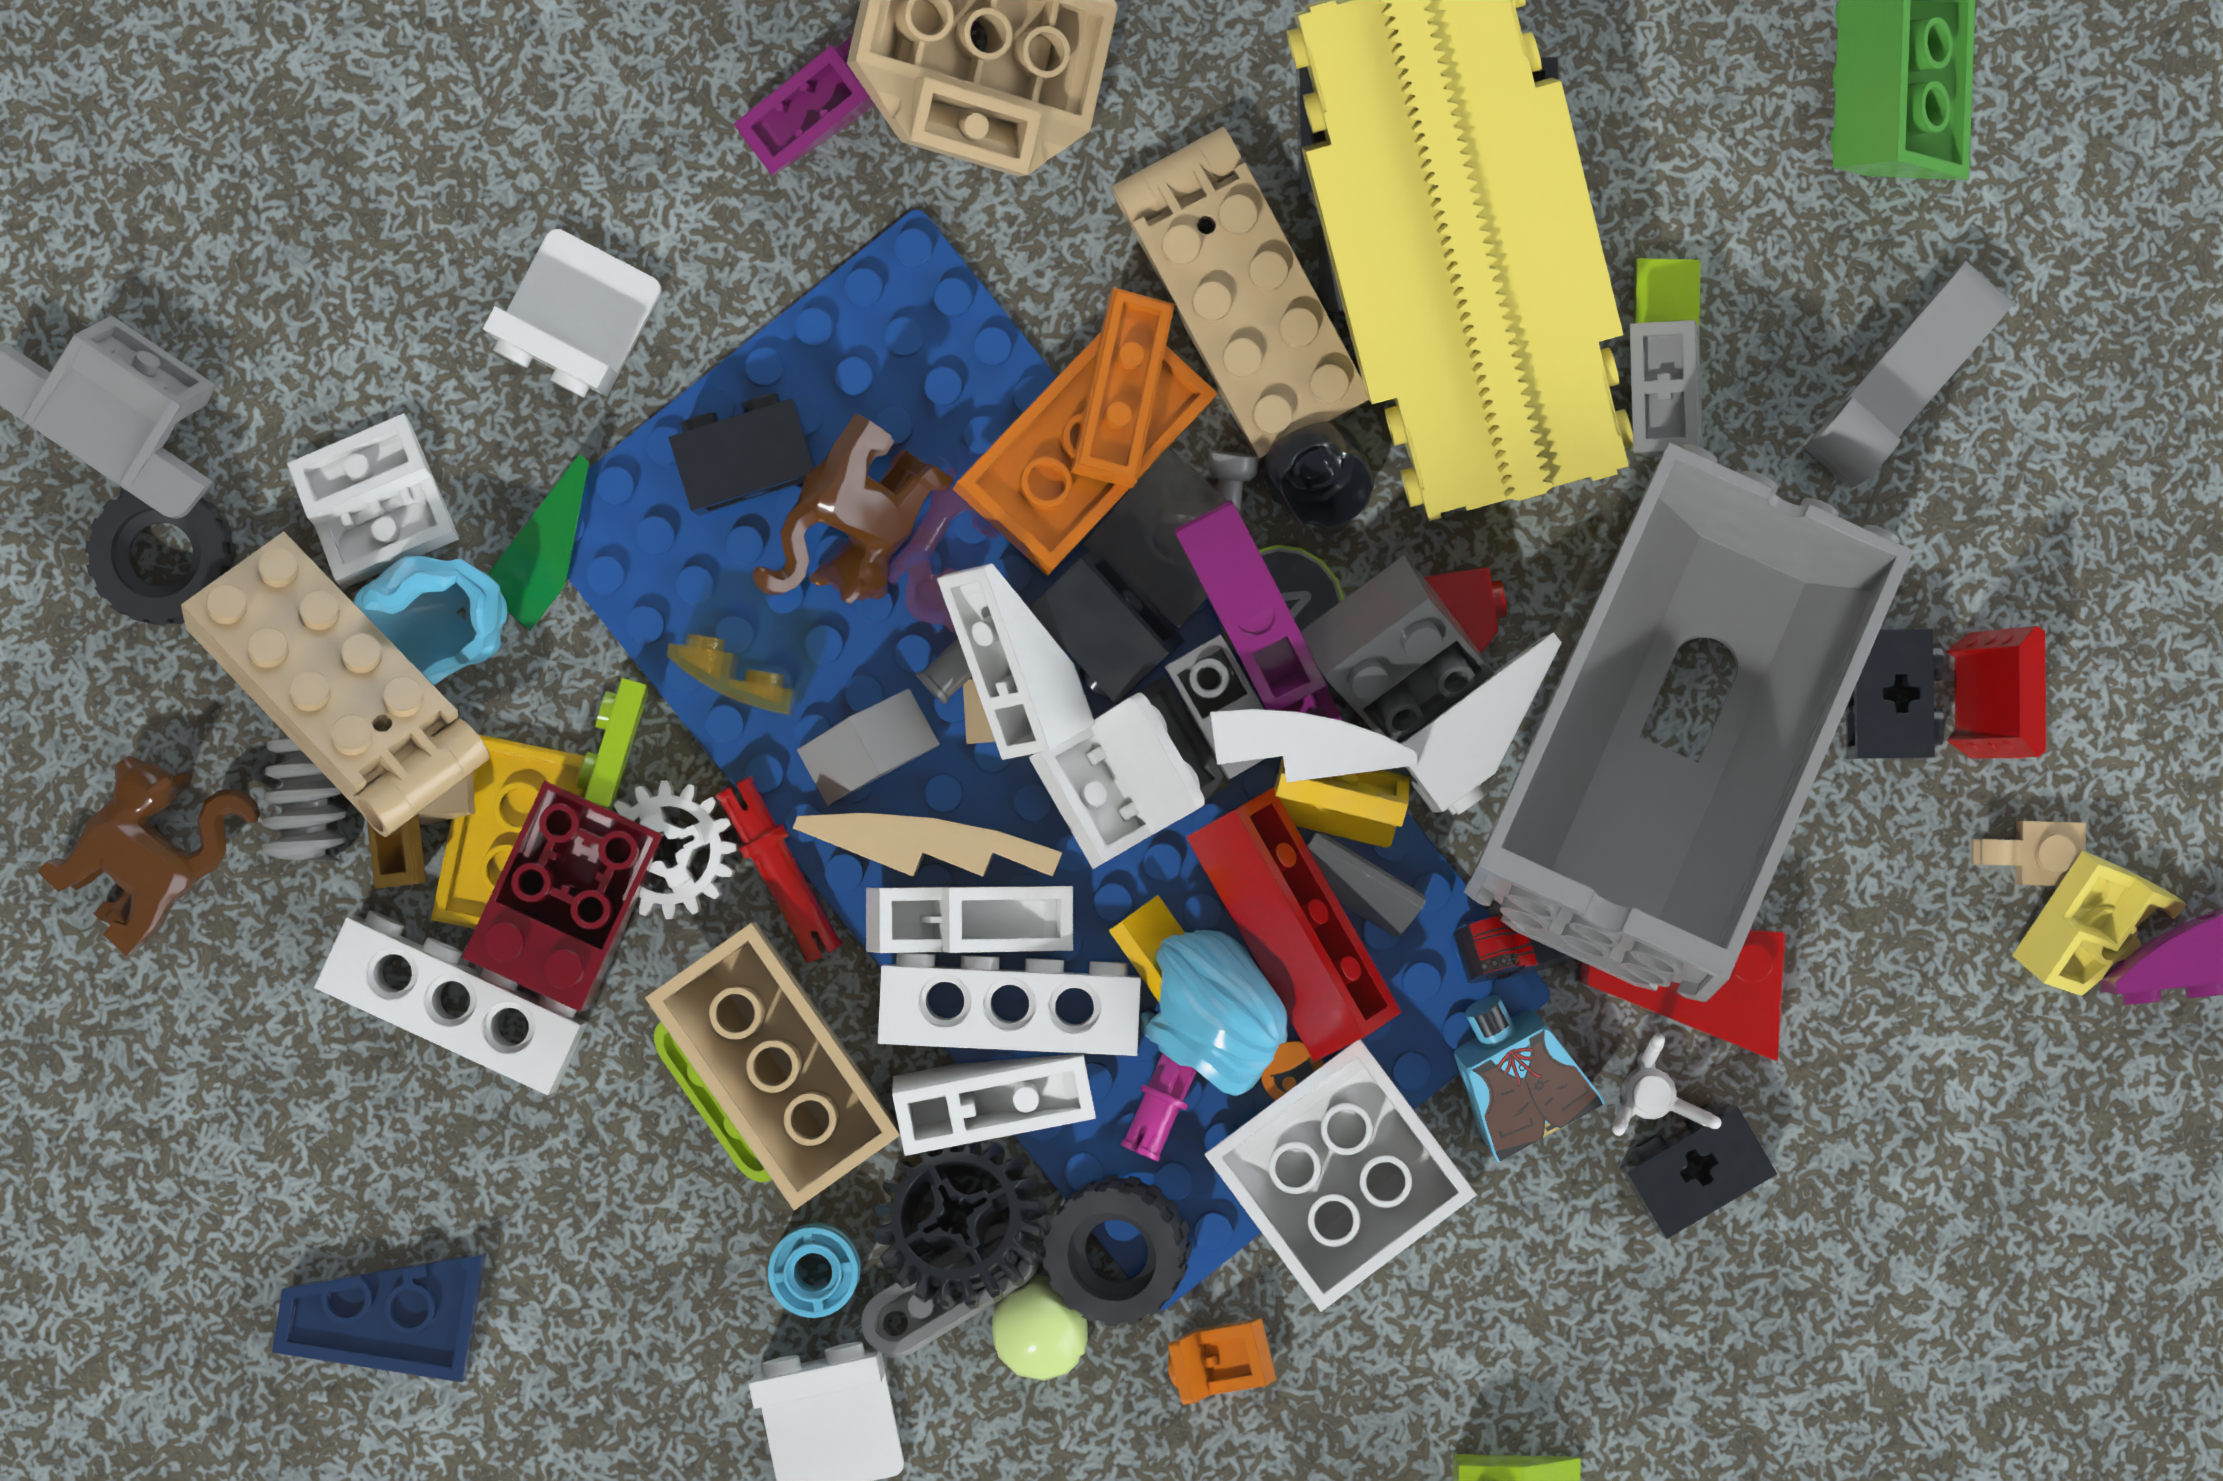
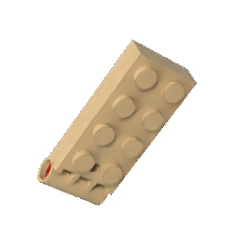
(1240, 291)
(334, 684)

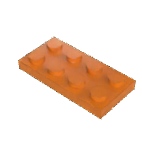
(1026, 477)

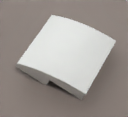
(372, 500)

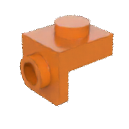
(1220, 1360)

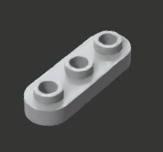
(929, 1319)

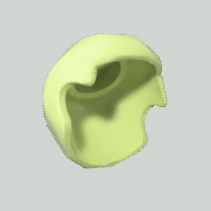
(1038, 1332)

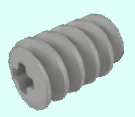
(303, 807)

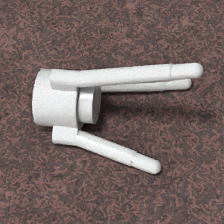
(1653, 1094)

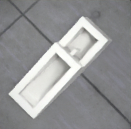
(1308, 742)
(969, 919)

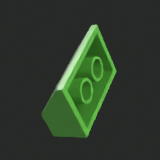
(1904, 88)

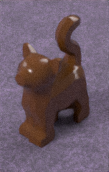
(869, 511)
(139, 857)

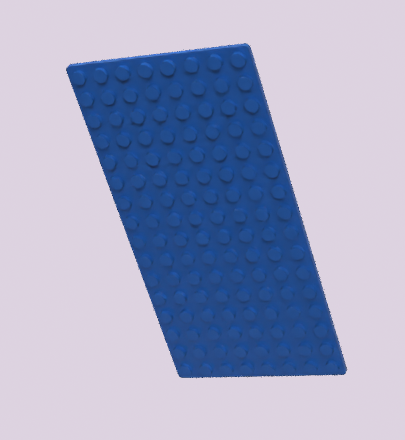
(946, 372)

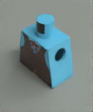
(1519, 1078)

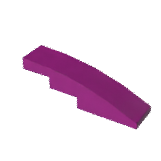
(806, 109)

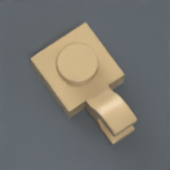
(2039, 853)

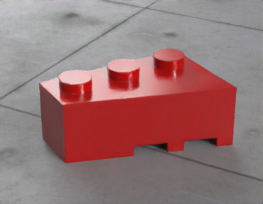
(1740, 1012)

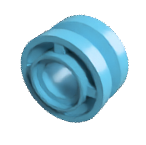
(798, 1295)

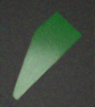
(539, 557)

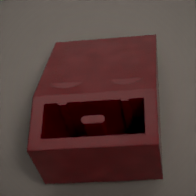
(564, 897)

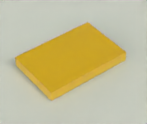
(483, 840)

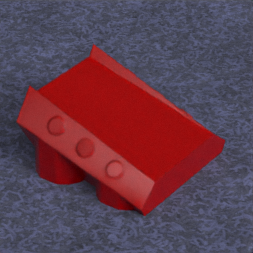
(2000, 693)

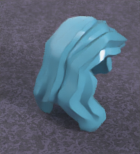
(417, 611)
(1215, 1010)

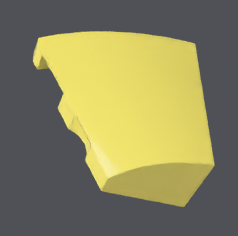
(2091, 924)

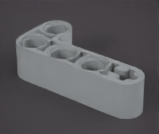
(1907, 376)

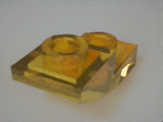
(709, 664)

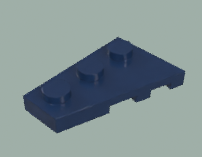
(387, 1319)

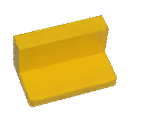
(1349, 805)

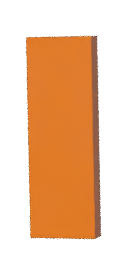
(1122, 388)

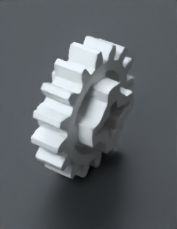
(706, 832)

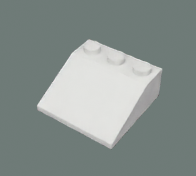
(1340, 1175)

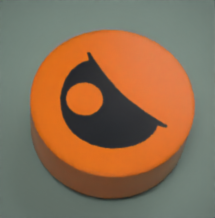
(1289, 1068)

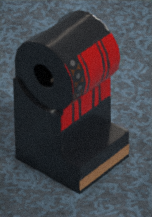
(1495, 951)

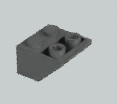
(1396, 652)

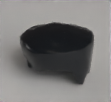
(1319, 475)

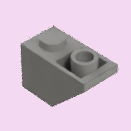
(1213, 682)

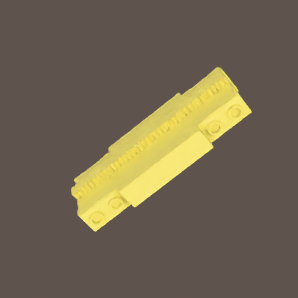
(1462, 246)

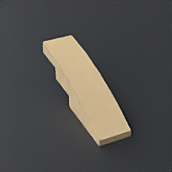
(904, 841)

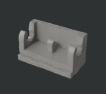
(1665, 385)

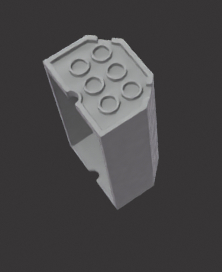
(1634, 847)

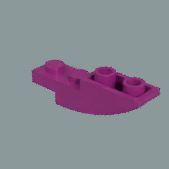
(1254, 613)
(2176, 959)

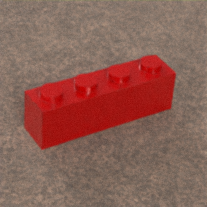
(1294, 925)

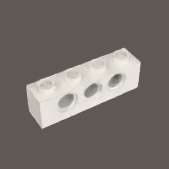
(356, 977)
(908, 1019)

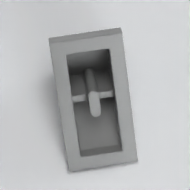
(867, 746)

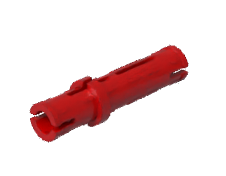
(778, 868)

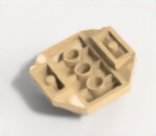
(992, 107)

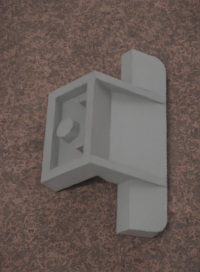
(114, 409)

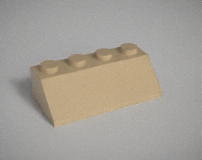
(774, 1065)

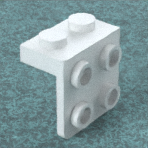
(575, 314)
(1119, 780)
(829, 1416)

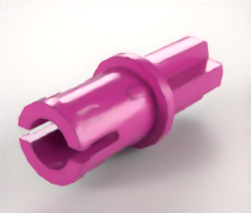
(1159, 1108)

